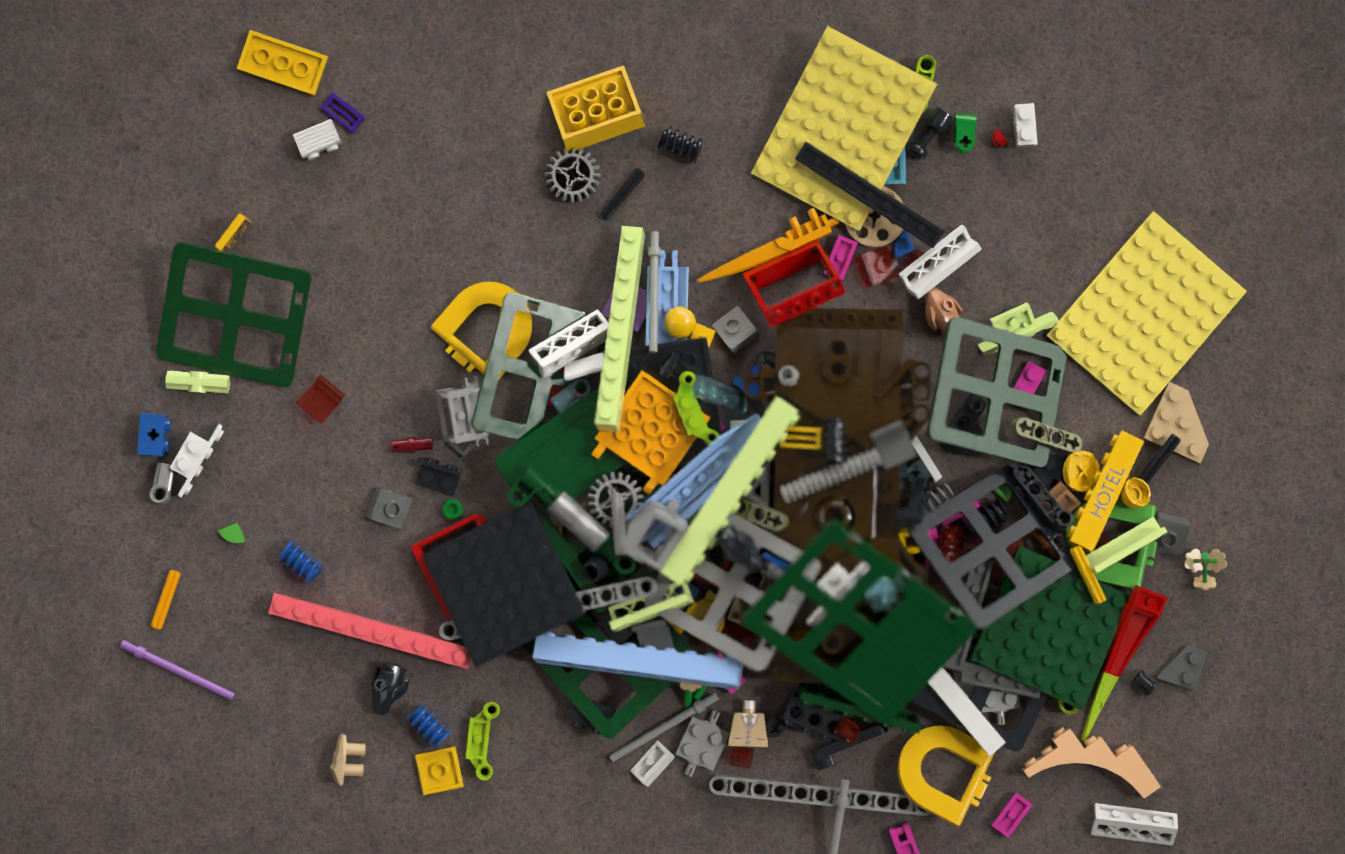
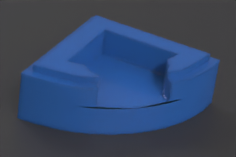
(903, 245)

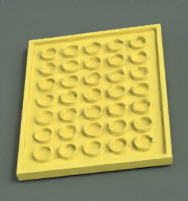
(852, 109)
(1146, 313)

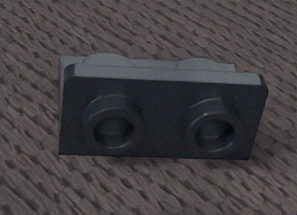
(438, 477)

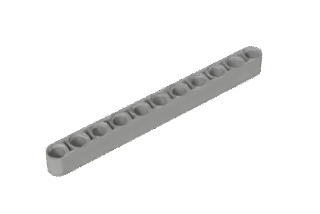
(596, 594)
(811, 789)

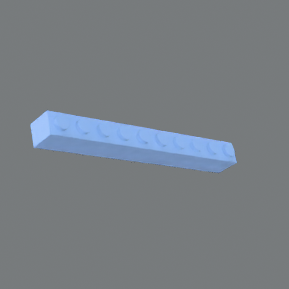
(638, 661)

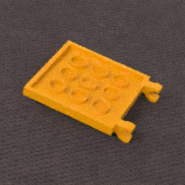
(649, 431)

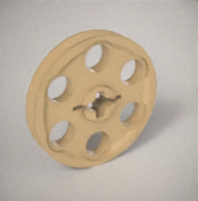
(881, 223)

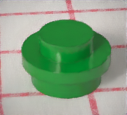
(452, 509)

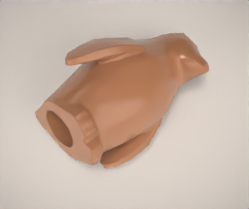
(940, 309)

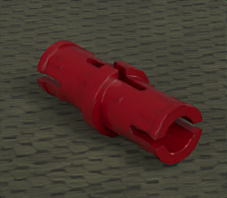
(412, 444)

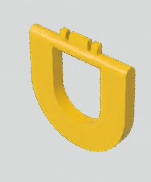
(460, 310)
(926, 796)

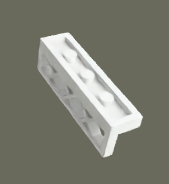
(940, 265)
(574, 349)
(1136, 821)

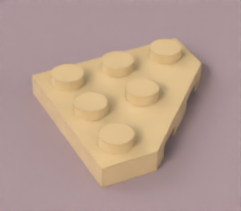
(1179, 417)

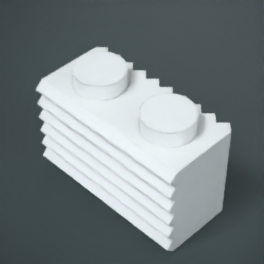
(1024, 125)
(317, 139)

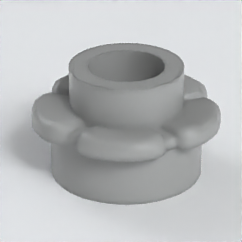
(784, 372)

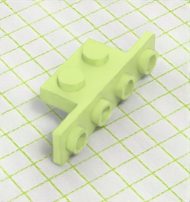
(1018, 321)

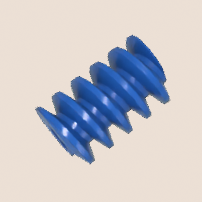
(300, 562)
(428, 726)

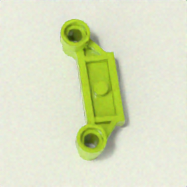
(690, 410)
(479, 738)

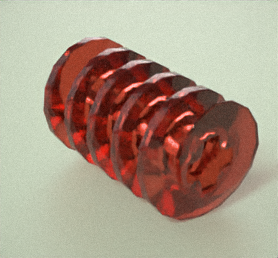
(951, 542)

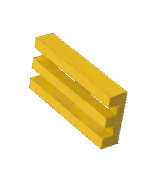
(818, 438)

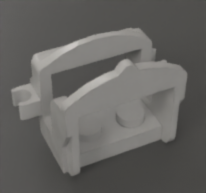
(461, 410)
(641, 524)

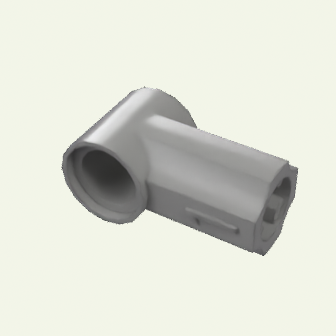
(163, 480)

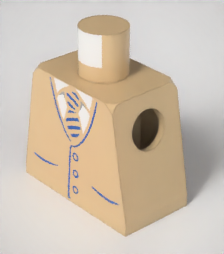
(748, 727)

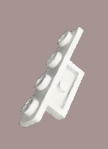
(191, 455)
(837, 583)

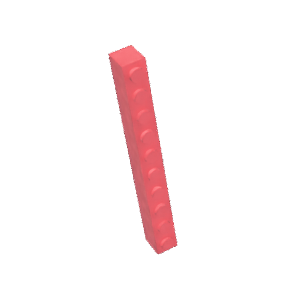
(370, 630)

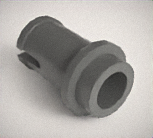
(771, 571)

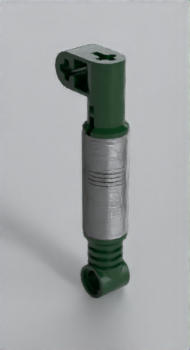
(571, 515)

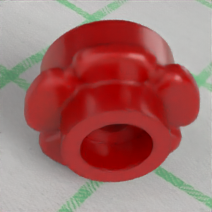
(999, 138)

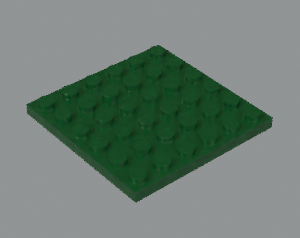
(1054, 636)

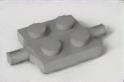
(1000, 702)
(702, 743)

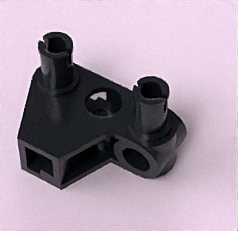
(968, 413)

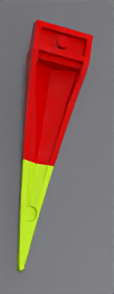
(1134, 624)

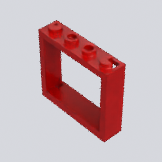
(788, 265)
(418, 552)

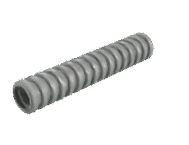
(831, 475)

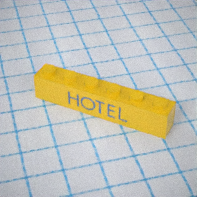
(1105, 491)

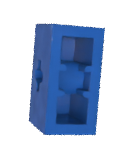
(147, 425)

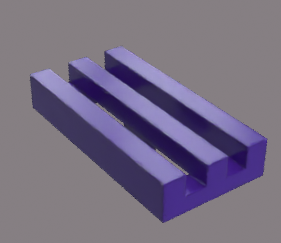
(356, 123)

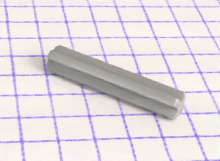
(618, 523)

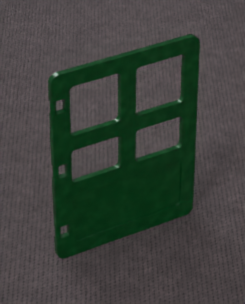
(563, 456)
(895, 654)

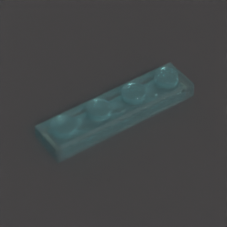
(720, 394)

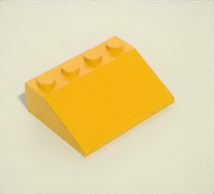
(596, 109)

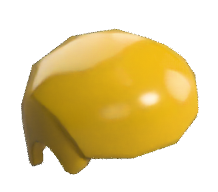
(679, 322)
(1135, 493)

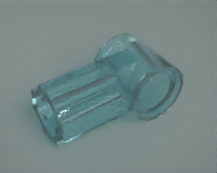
(569, 396)

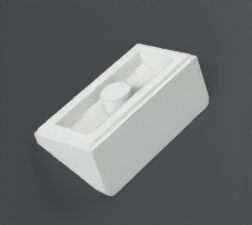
(584, 366)
(652, 763)

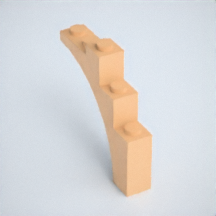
(1096, 752)

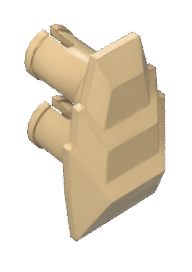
(339, 767)

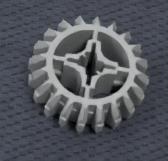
(567, 191)
(632, 492)

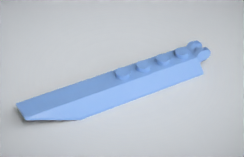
(671, 294)
(698, 479)

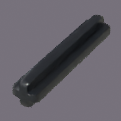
(622, 194)
(1160, 458)

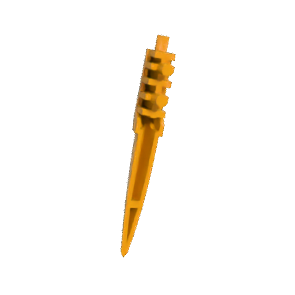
(794, 238)

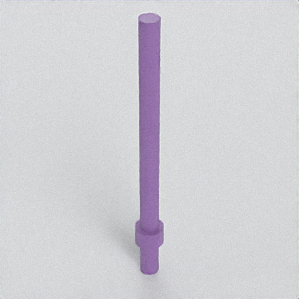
(141, 653)

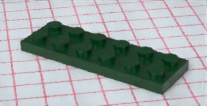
(832, 700)

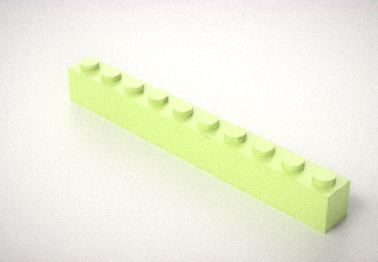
(620, 329)
(729, 491)

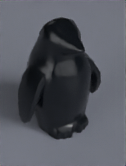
(740, 549)
(388, 686)

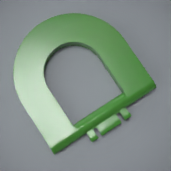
(1121, 574)

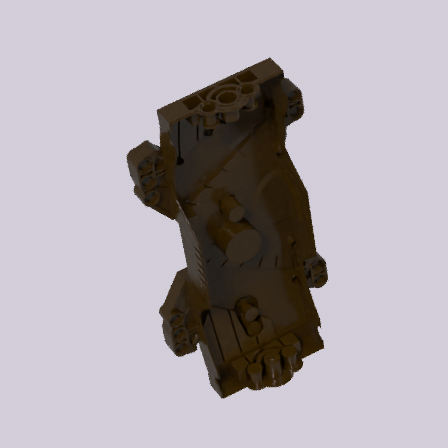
(853, 372)

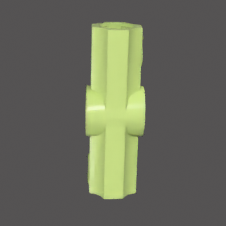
(197, 381)

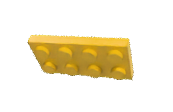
(282, 62)

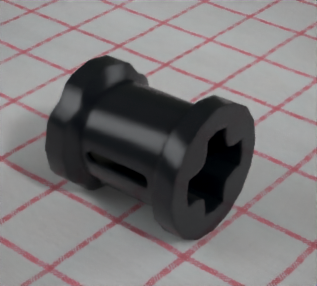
(1144, 683)

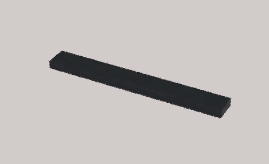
(869, 194)

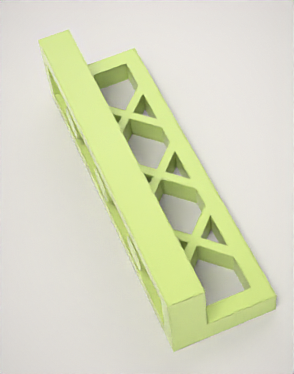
(1125, 545)
(651, 612)

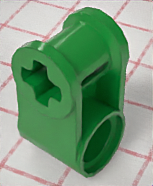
(964, 129)

